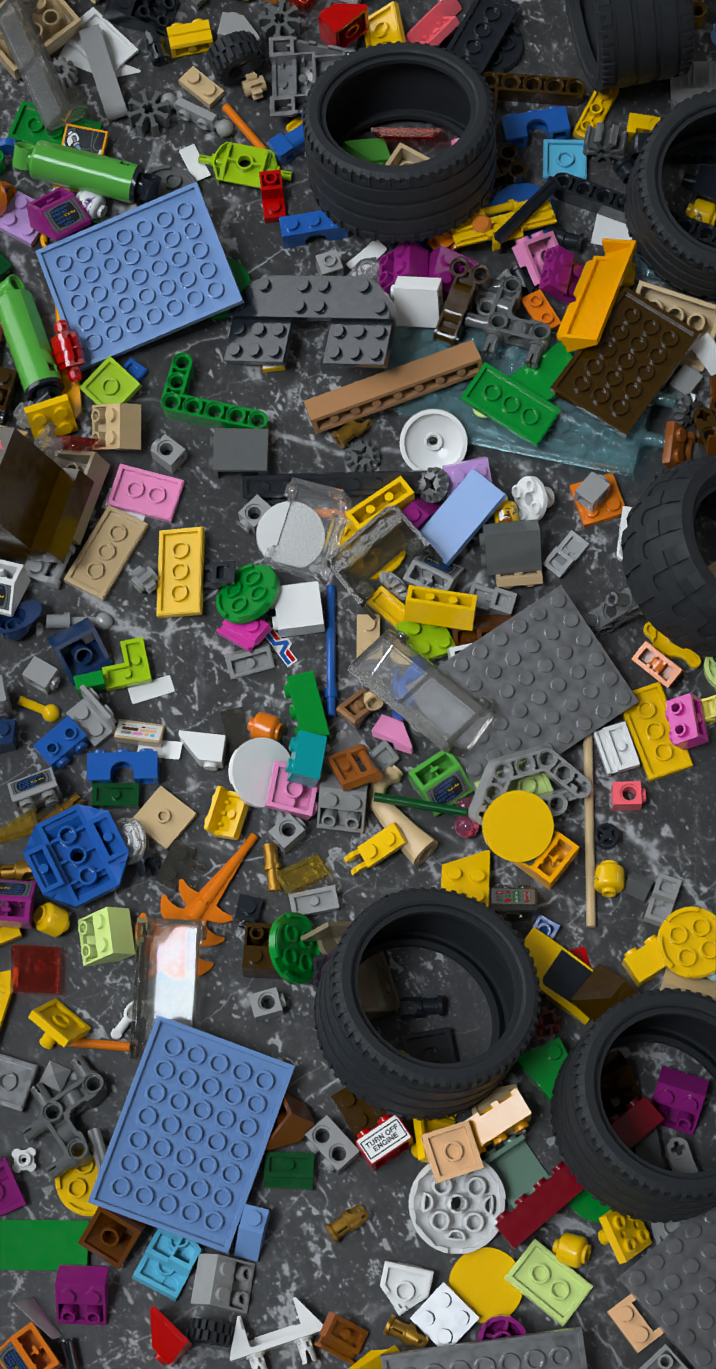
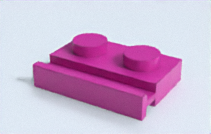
(246, 634)

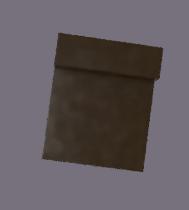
(37, 501)

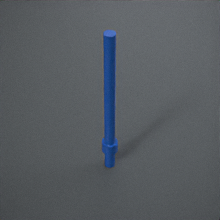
(330, 691)

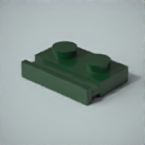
(289, 1171)

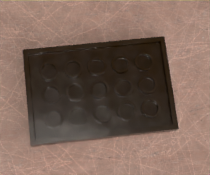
(628, 365)

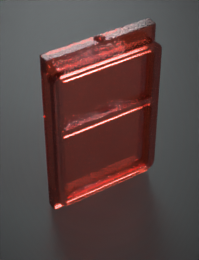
(407, 133)

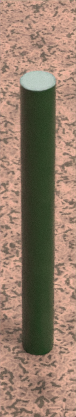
(420, 804)

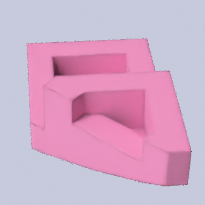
(392, 731)

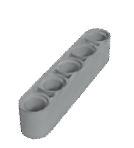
(103, 72)

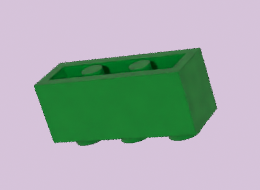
(306, 704)

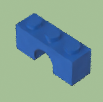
(551, 121)
(299, 227)
(103, 765)

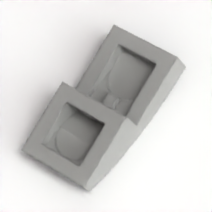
(566, 554)
(493, 600)
(662, 899)

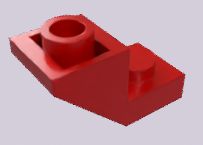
(272, 195)

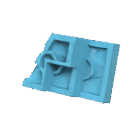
(167, 1263)

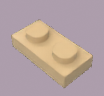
(201, 87)
(522, 578)
(367, 631)

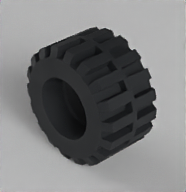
(235, 57)

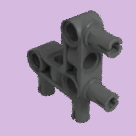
(513, 329)
(612, 613)
(70, 1104)

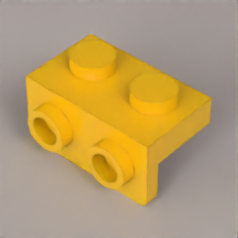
(226, 814)

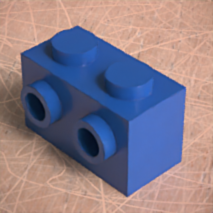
(61, 744)

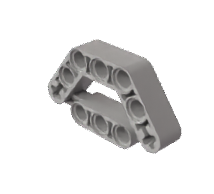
(532, 766)

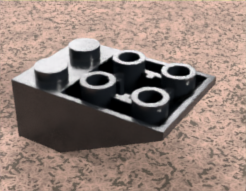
(142, 14)

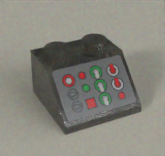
(514, 903)

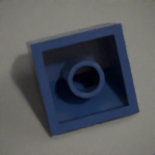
(79, 649)

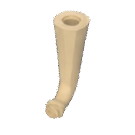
(420, 843)

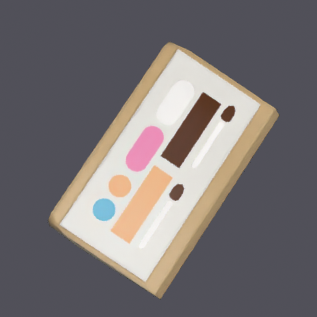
(139, 733)

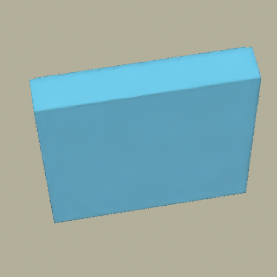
(564, 157)

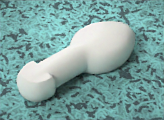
(123, 1024)

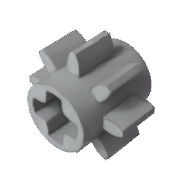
(20, 414)
(144, 579)

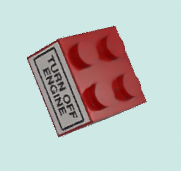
(383, 1141)

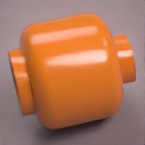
(265, 726)

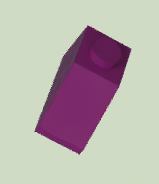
(420, 512)

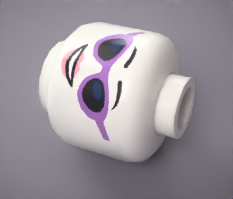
(92, 204)

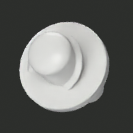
(532, 498)

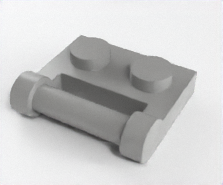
(38, 570)

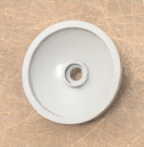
(429, 423)

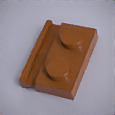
(341, 1338)

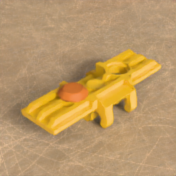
(482, 228)

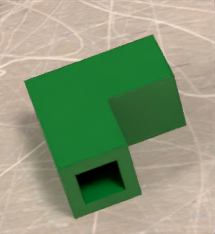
(94, 680)

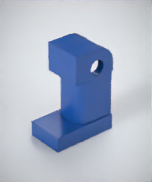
(288, 146)

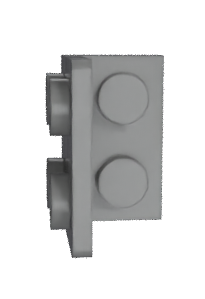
(93, 718)

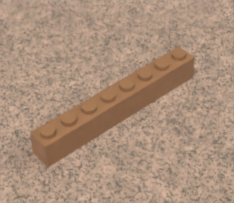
(393, 386)

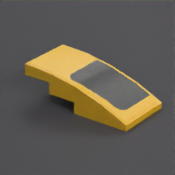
(558, 972)

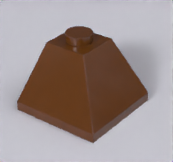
(111, 1236)

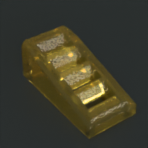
(19, 827)

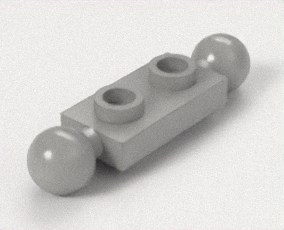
(198, 115)

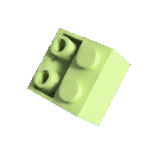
(106, 936)

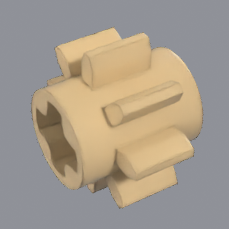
(254, 86)

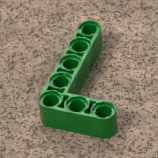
(205, 407)

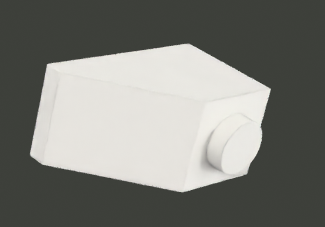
(205, 748)

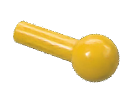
(49, 712)

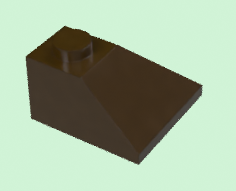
(601, 992)

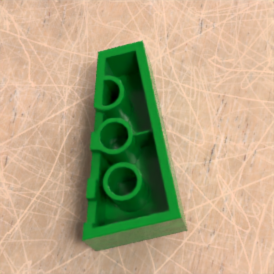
(542, 1066)

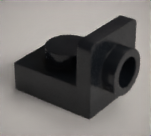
(247, 910)

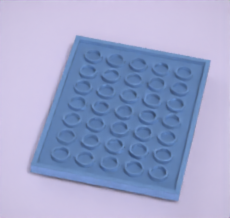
(140, 275)
(191, 1134)

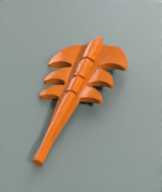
(203, 904)

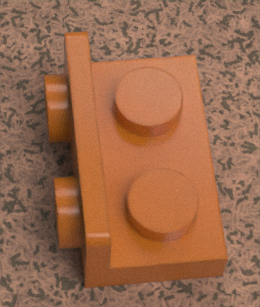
(541, 310)

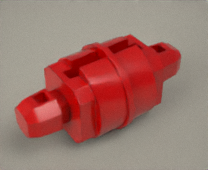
(68, 351)

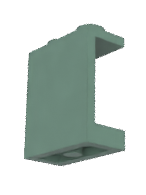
(516, 1168)

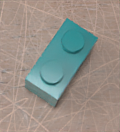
(306, 758)

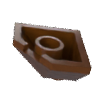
(291, 1123)

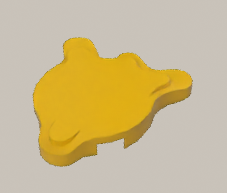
(670, 649)

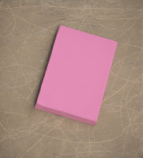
(145, 493)

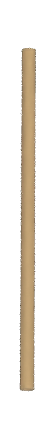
(589, 834)

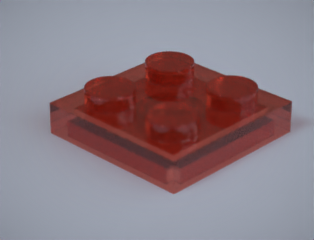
(35, 970)

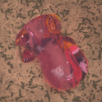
(464, 826)

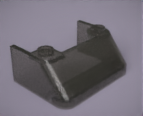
(373, 549)

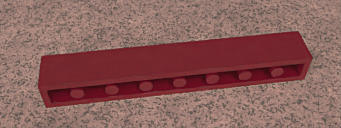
(562, 1187)

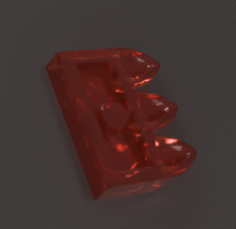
(76, 443)

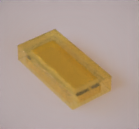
(302, 874)

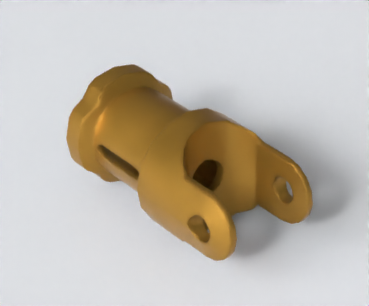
(349, 431)
(17, 871)
(347, 1222)
(407, 1333)

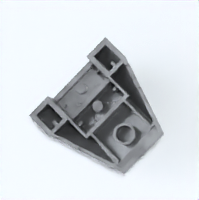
(295, 69)

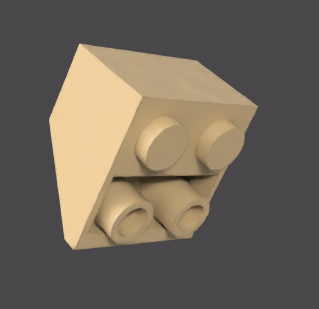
(116, 426)

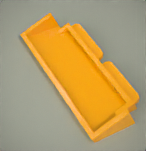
(596, 295)

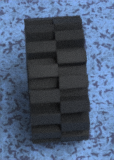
(210, 1332)

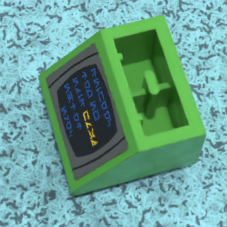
(440, 780)

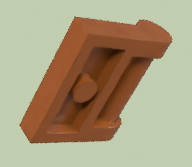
(677, 444)
(347, 770)

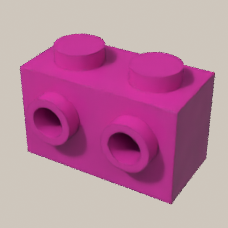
(686, 721)

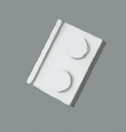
(616, 748)

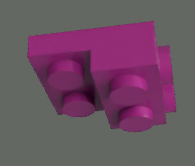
(560, 274)
(10, 1193)

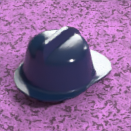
(21, 621)

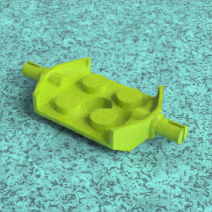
(227, 167)

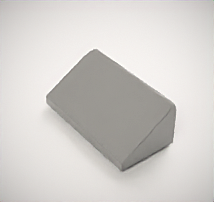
(245, 663)

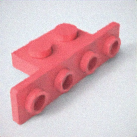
(436, 24)

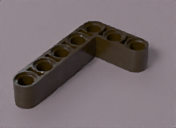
(542, 86)

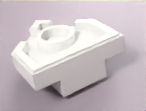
(405, 1284)

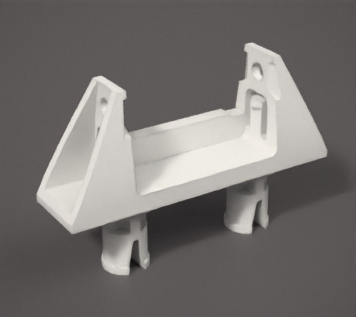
(297, 1334)

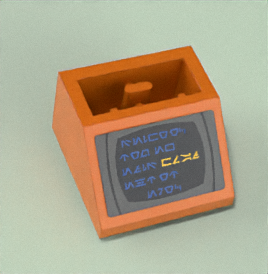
(28, 1351)

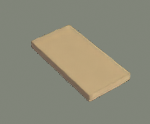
(106, 553)

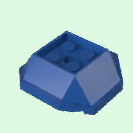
(73, 832)

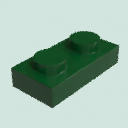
(115, 795)

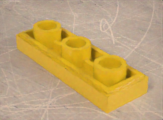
(598, 102)

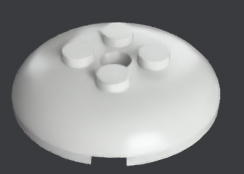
(468, 1225)

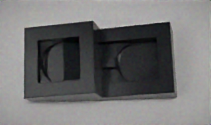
(219, 575)

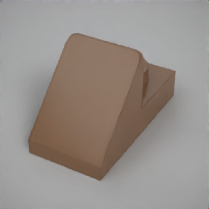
(354, 709)

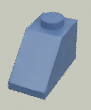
(251, 1232)

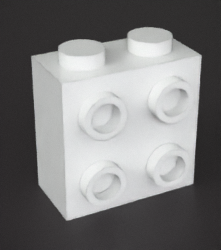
(417, 301)
(298, 610)

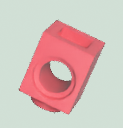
(619, 803)

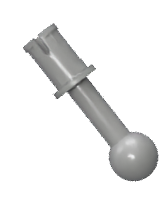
(102, 621)

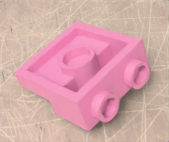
(532, 252)
(290, 796)

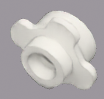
(20, 1166)

